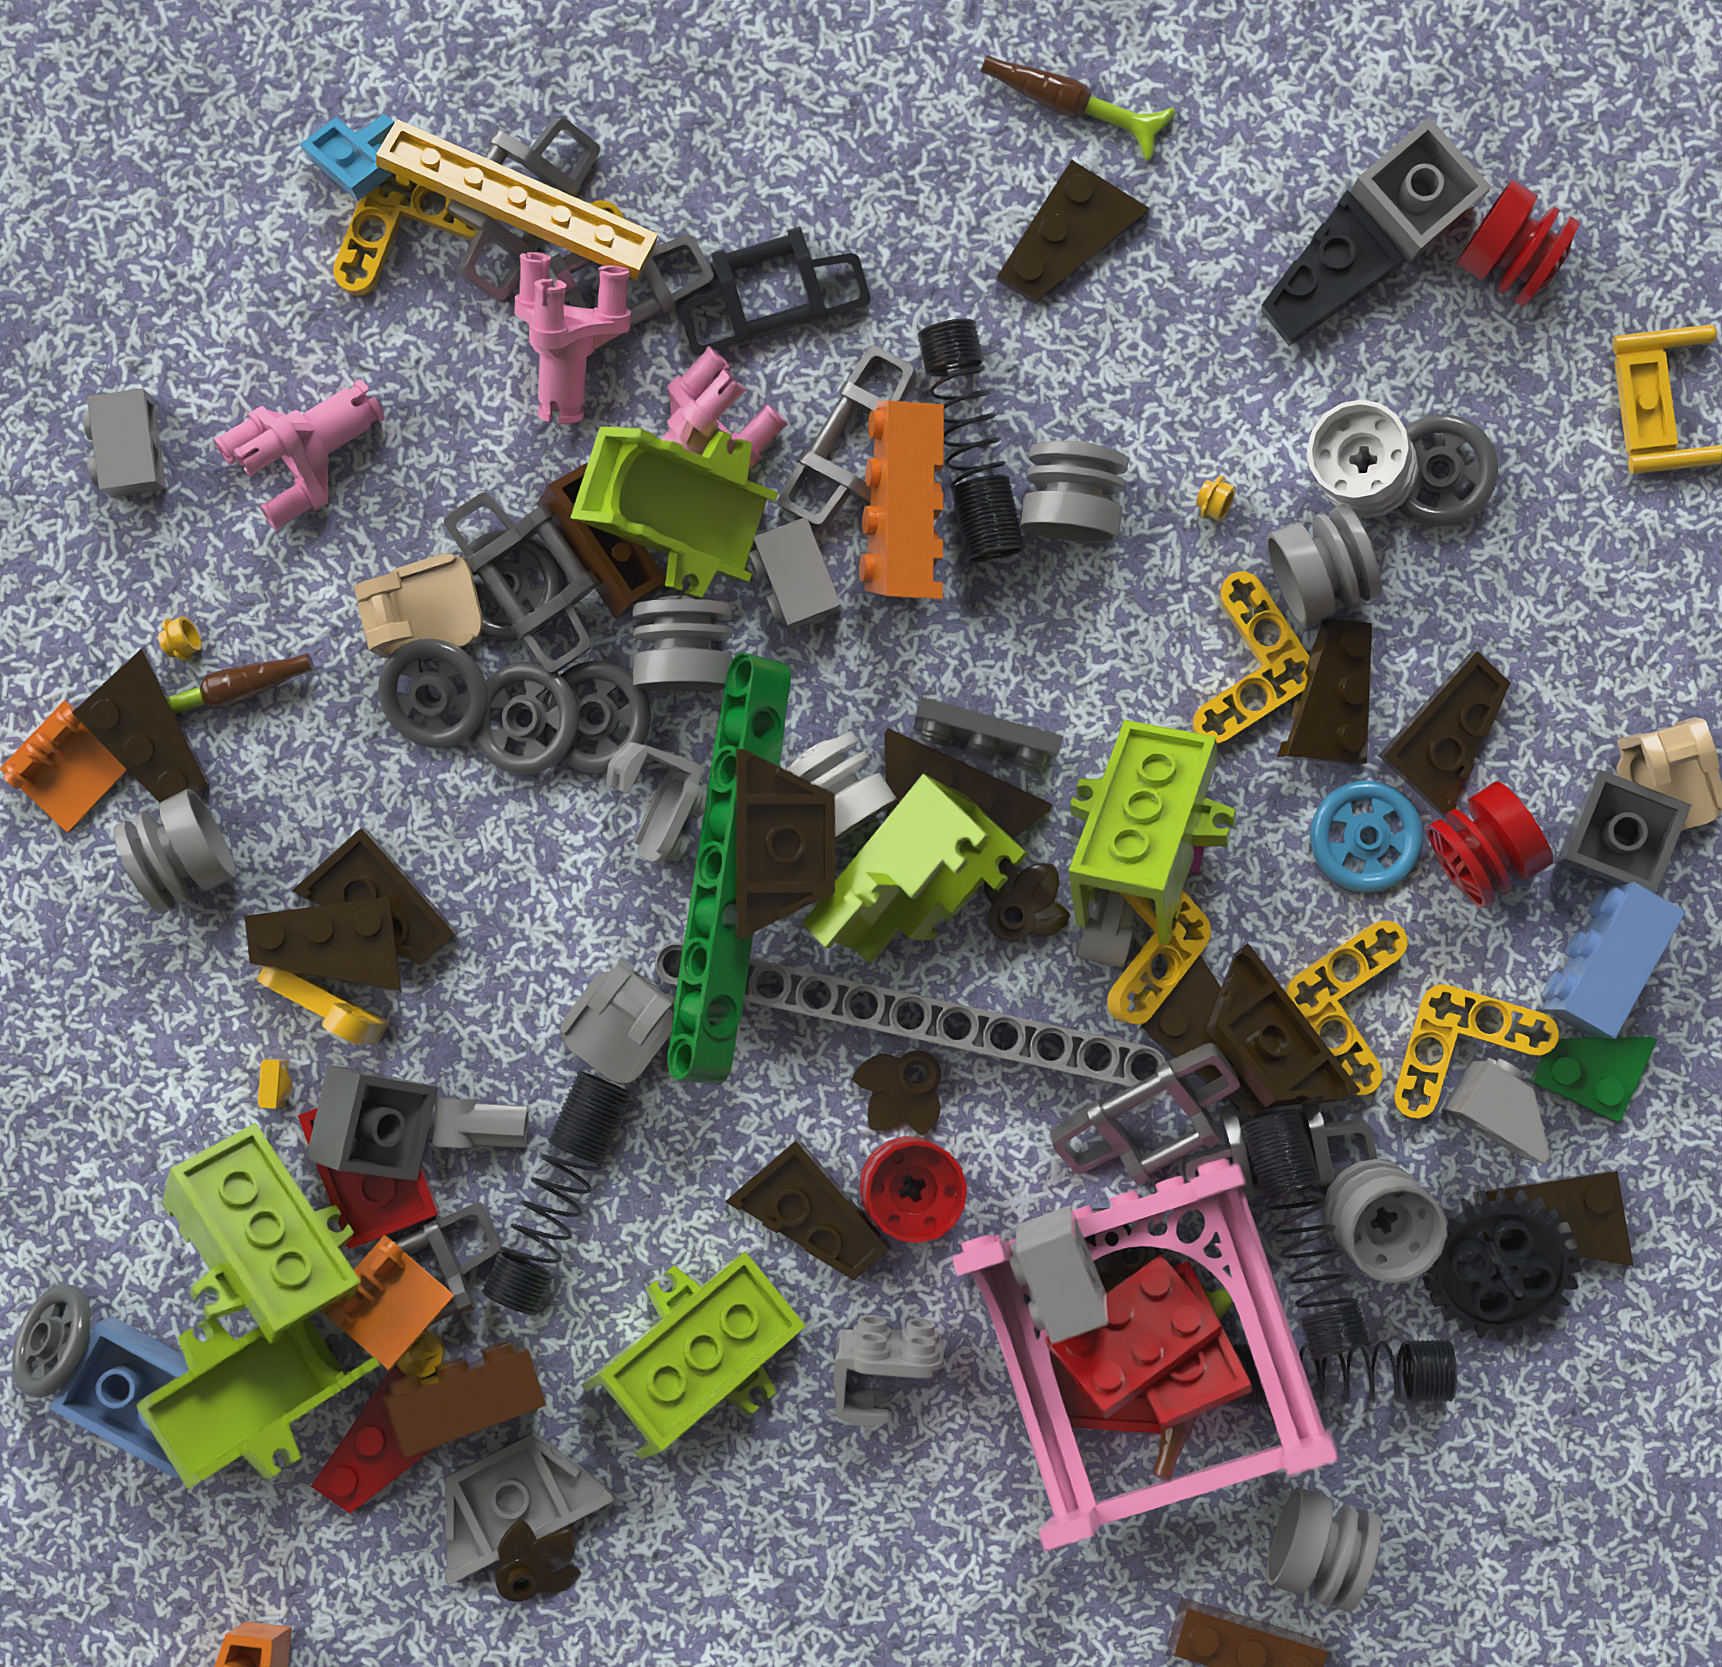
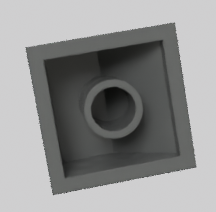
(1623, 833)
(371, 1123)

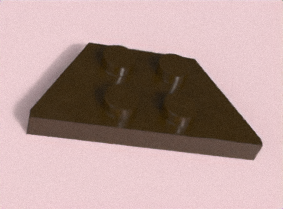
(1003, 803)
(780, 843)
(1273, 1040)

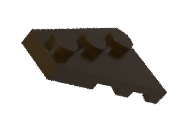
(1067, 231)
(1335, 703)
(141, 730)
(1443, 736)
(367, 871)
(329, 941)
(1182, 1024)
(1589, 1205)
(811, 1209)

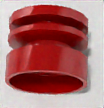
(1518, 243)
(1496, 840)
(939, 1196)

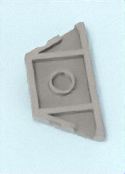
(511, 1484)

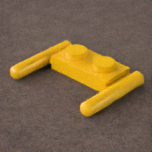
(1648, 401)

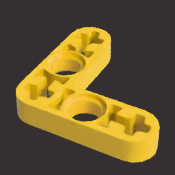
(391, 212)
(1269, 657)
(1179, 956)
(1329, 1008)
(340, 1014)
(1446, 1032)

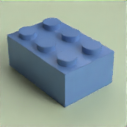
(1611, 959)
(112, 1377)

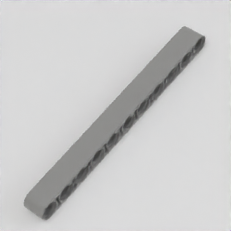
(935, 1011)

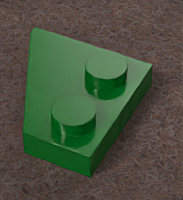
(1595, 1071)

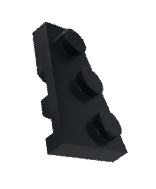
(1334, 270)

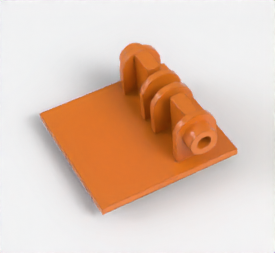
(63, 768)
(391, 1303)

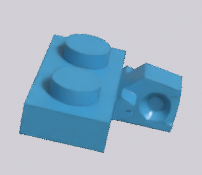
(350, 155)

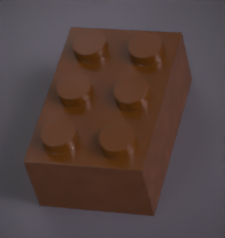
(462, 1398)

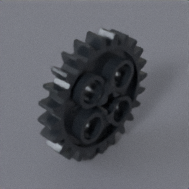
(1540, 1244)

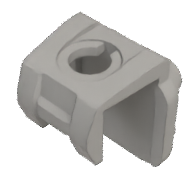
(675, 800)
(619, 1023)
(882, 1351)

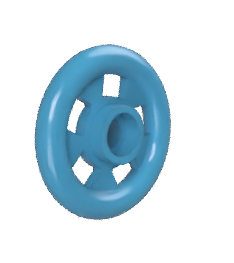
(1374, 875)

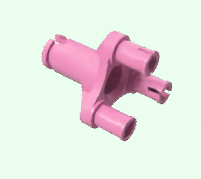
(567, 333)
(703, 397)
(302, 444)

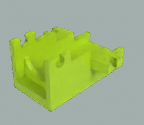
(675, 502)
(1147, 819)
(914, 871)
(257, 1235)
(699, 1351)
(242, 1398)

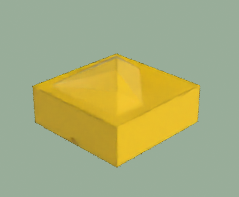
(274, 1083)

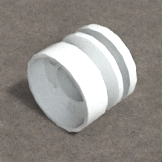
(1342, 445)
(854, 799)

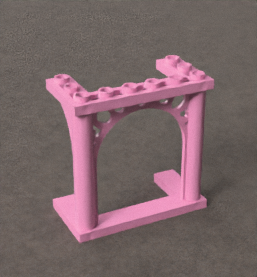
(1223, 1203)

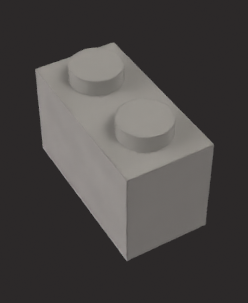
(124, 443)
(796, 574)

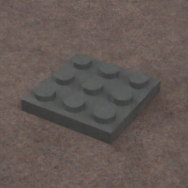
(986, 734)

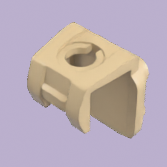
(420, 602)
(1677, 764)

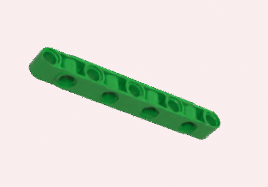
(712, 957)

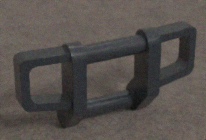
(812, 311)

